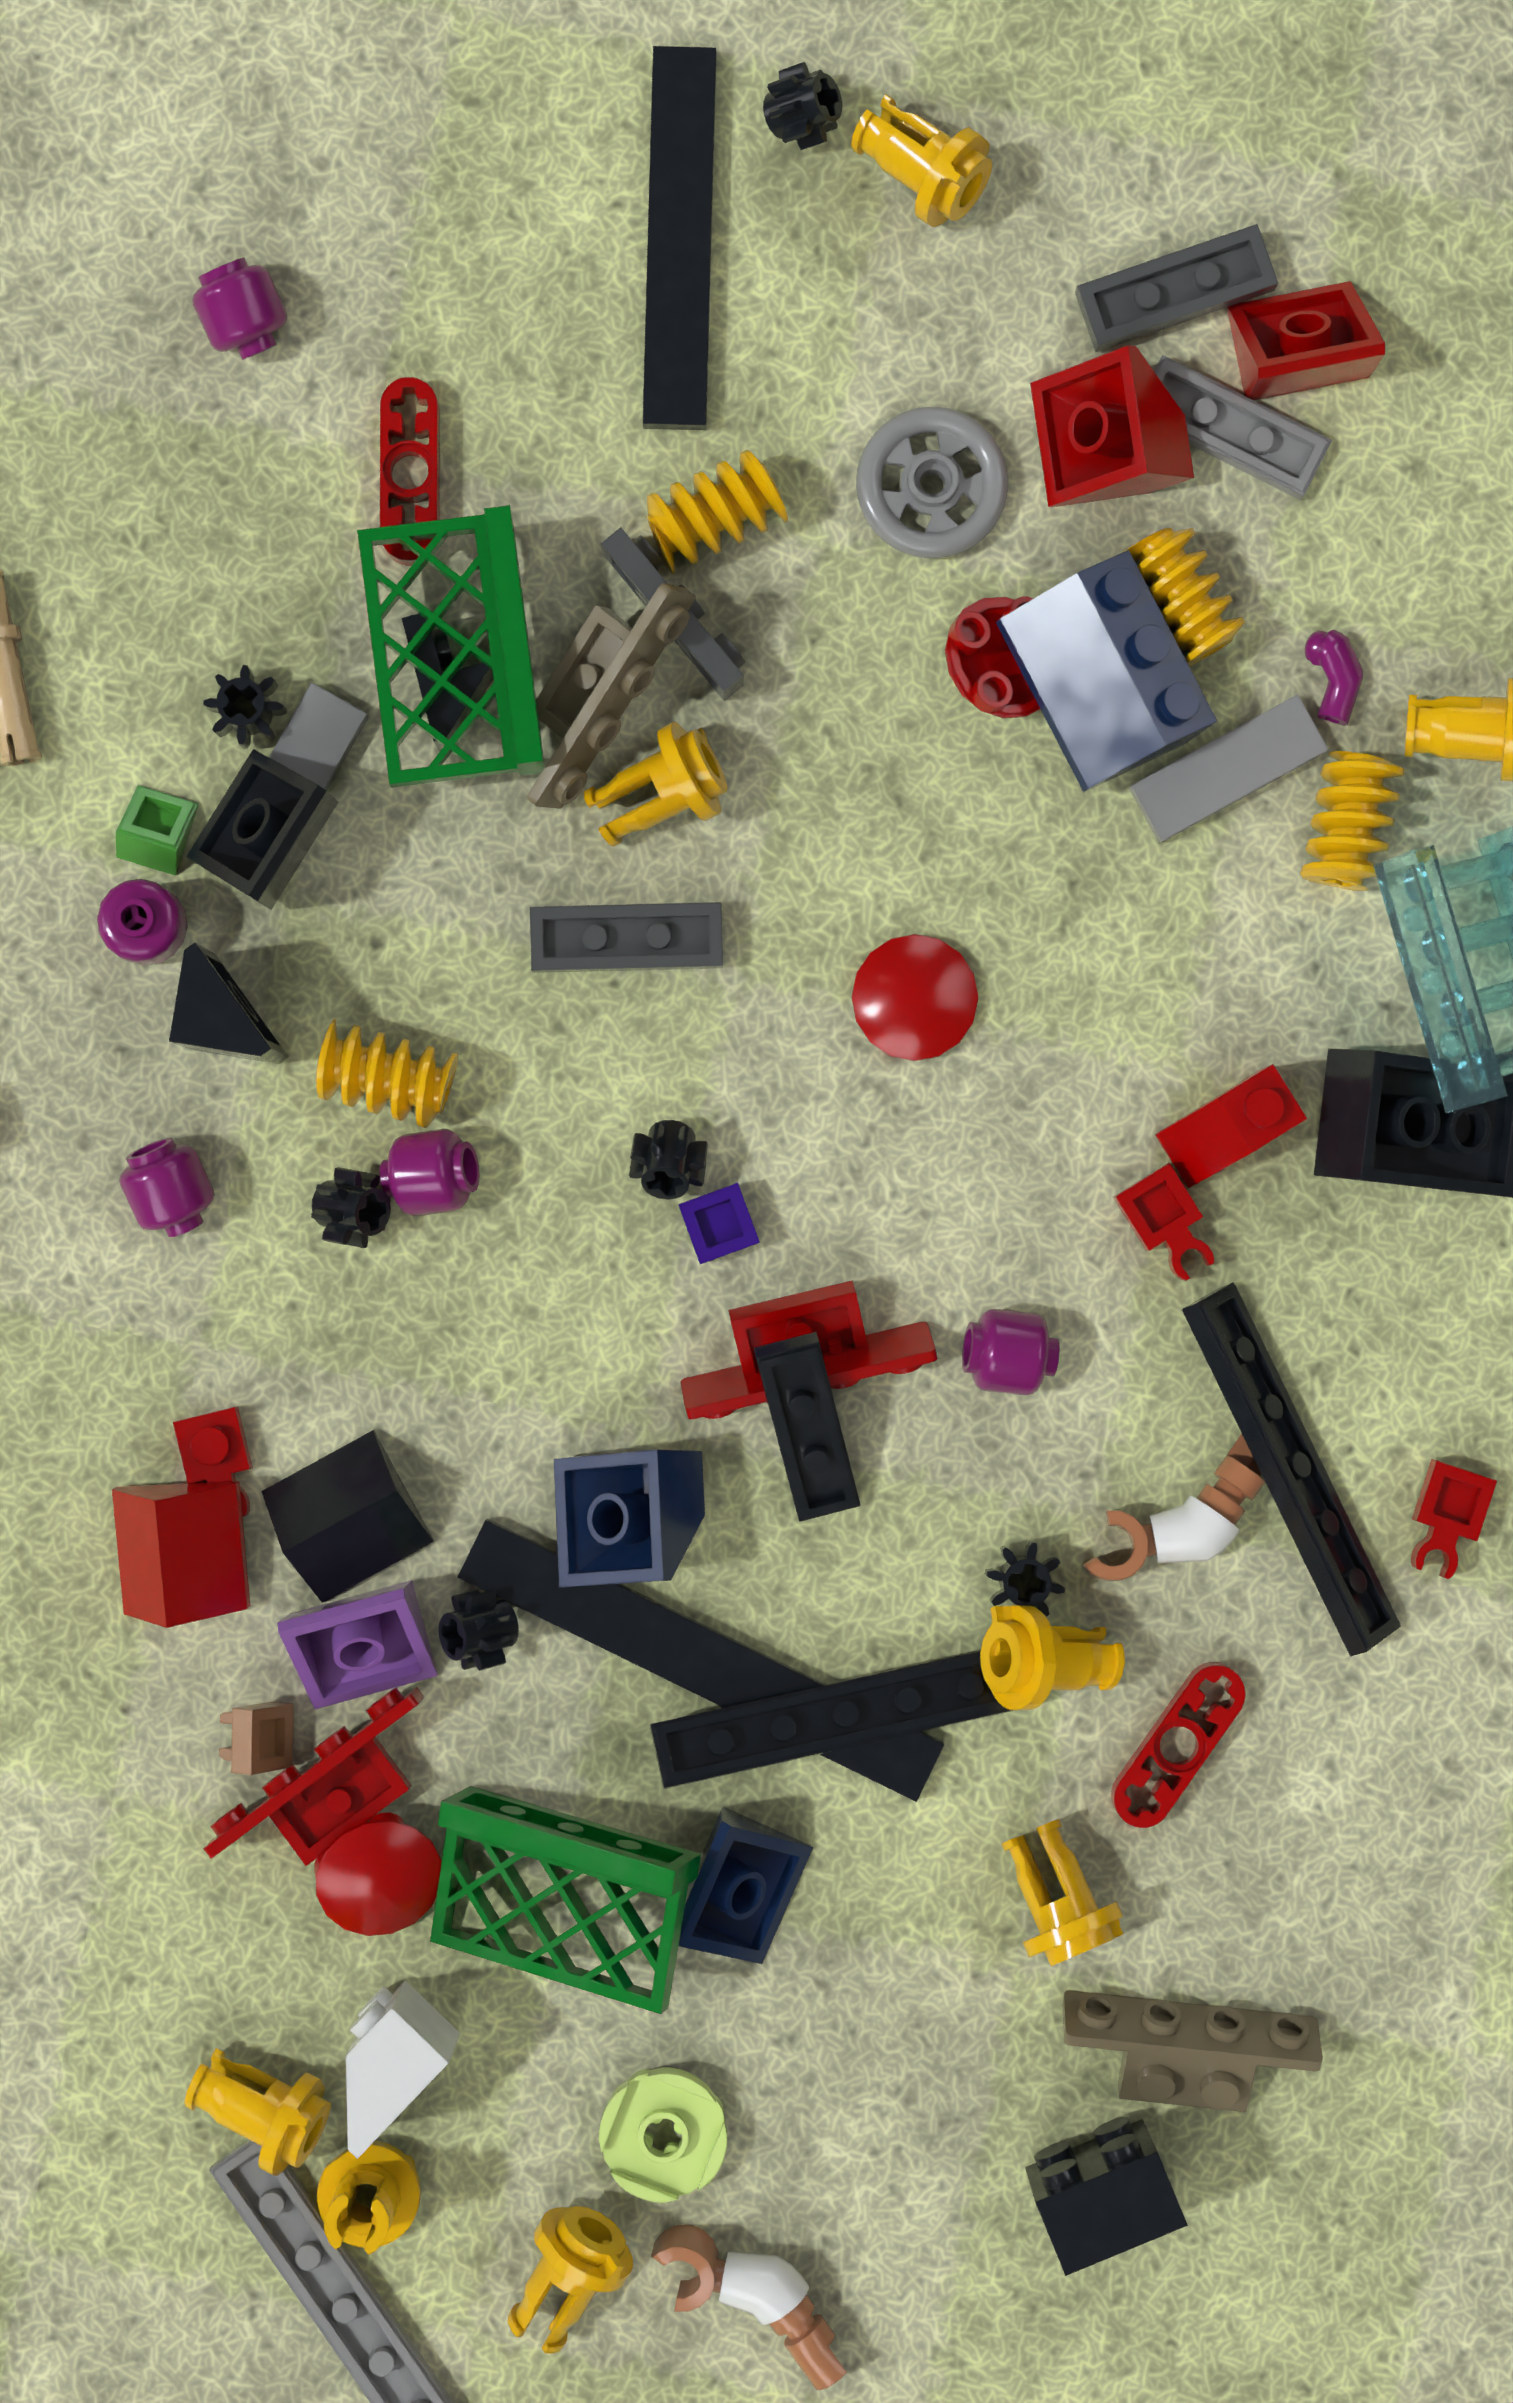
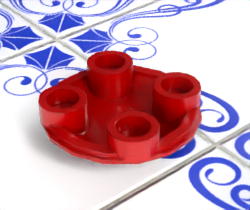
(983, 662)
(914, 997)
(378, 1876)

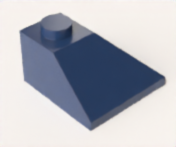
(626, 1515)

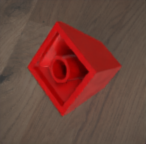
(1109, 430)

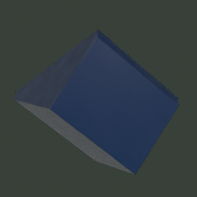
(741, 1888)

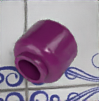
(239, 308)
(162, 930)
(430, 1172)
(166, 1187)
(1009, 1352)

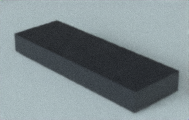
(807, 1426)

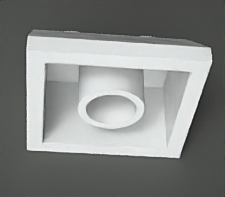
(392, 2059)

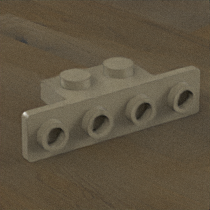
(596, 683)
(1188, 2049)

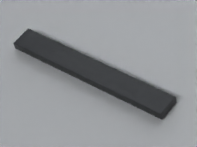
(673, 1647)

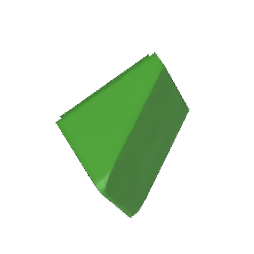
(155, 830)

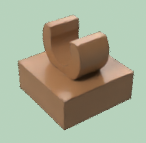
(259, 1737)

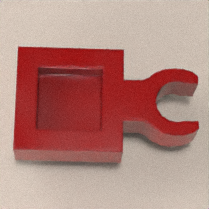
(1160, 1213)
(214, 1448)
(1452, 1506)

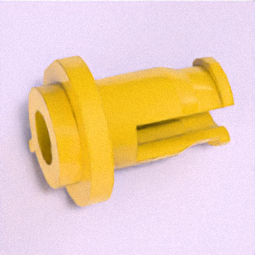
(940, 168)
(1463, 728)
(683, 775)
(1029, 1657)
(1072, 1922)
(262, 2109)
(391, 2207)
(581, 2257)

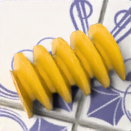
(713, 509)
(1185, 593)
(1350, 819)
(384, 1075)

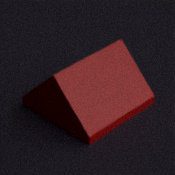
(1304, 340)
(181, 1551)

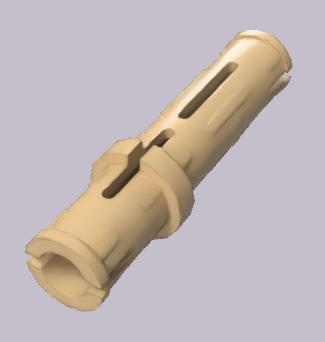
(16, 722)

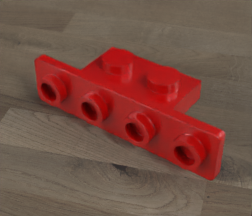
(842, 1338)
(334, 1793)

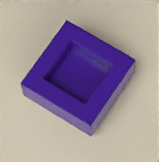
(719, 1223)

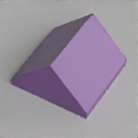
(359, 1645)

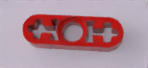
(393, 425)
(1185, 1770)

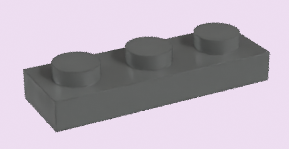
(1176, 288)
(639, 567)
(626, 937)

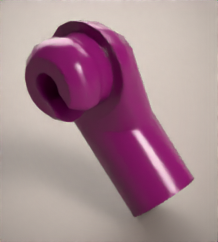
(1342, 670)

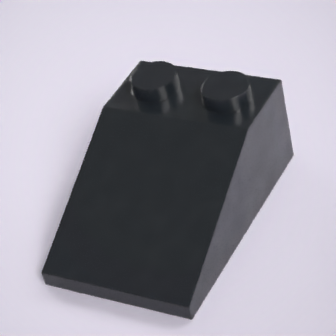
(1390, 1127)

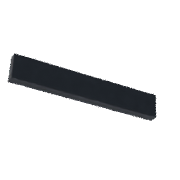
(679, 238)
(1292, 1469)
(822, 1720)

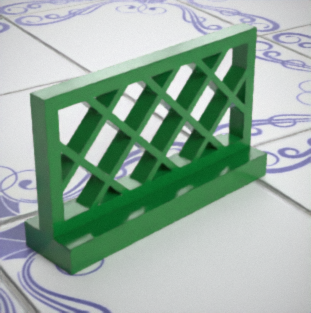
(507, 642)
(576, 1845)

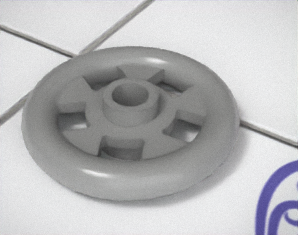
(893, 447)

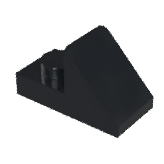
(446, 712)

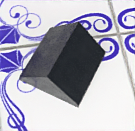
(262, 828)
(215, 1013)
(345, 1517)

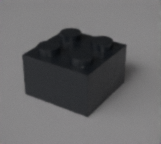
(1103, 2194)

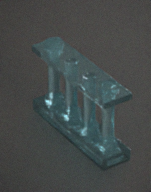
(1438, 968)

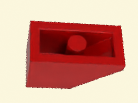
(1231, 1126)

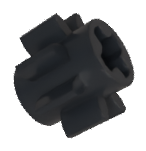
(802, 106)
(226, 708)
(668, 1159)
(351, 1207)
(1015, 1565)
(478, 1630)

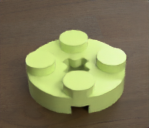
(678, 2167)

